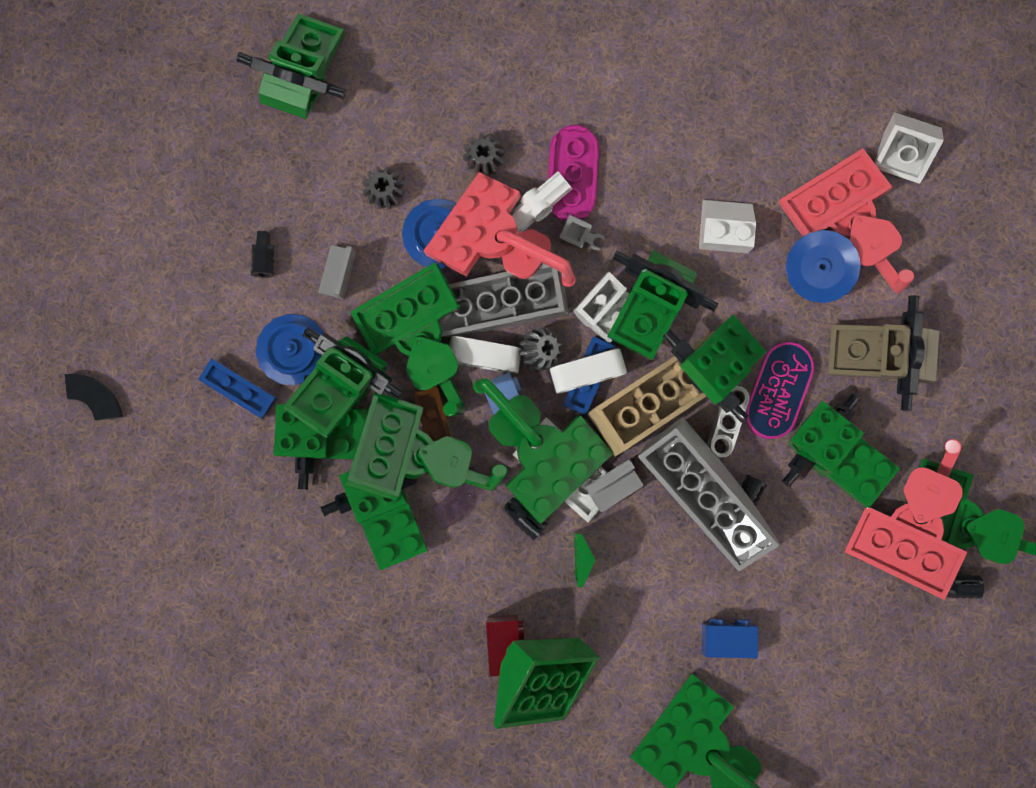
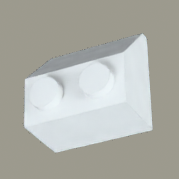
(908, 147)
(727, 226)

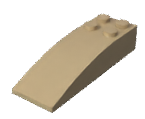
(645, 405)

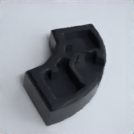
(94, 394)

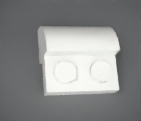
(602, 305)

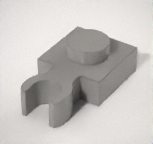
(578, 231)

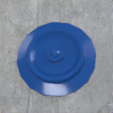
(422, 226)
(823, 266)
(285, 352)

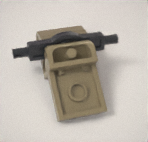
(888, 352)

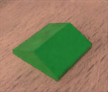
(583, 559)

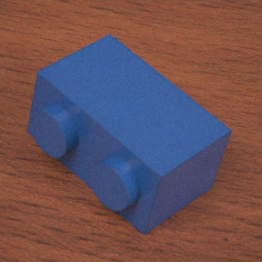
(729, 639)

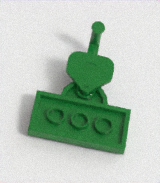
(404, 315)
(390, 448)
(559, 461)
(994, 534)
(688, 733)

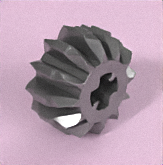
(480, 162)
(374, 185)
(540, 349)

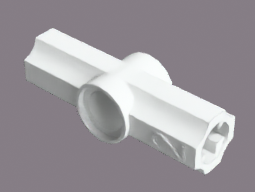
(539, 202)

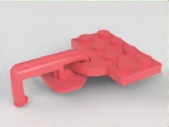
(844, 196)
(481, 221)
(913, 549)

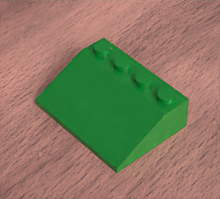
(541, 680)

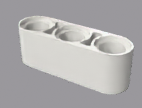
(486, 354)
(588, 371)
(728, 436)

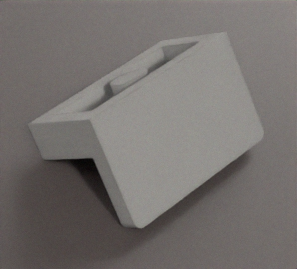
(337, 271)
(614, 486)

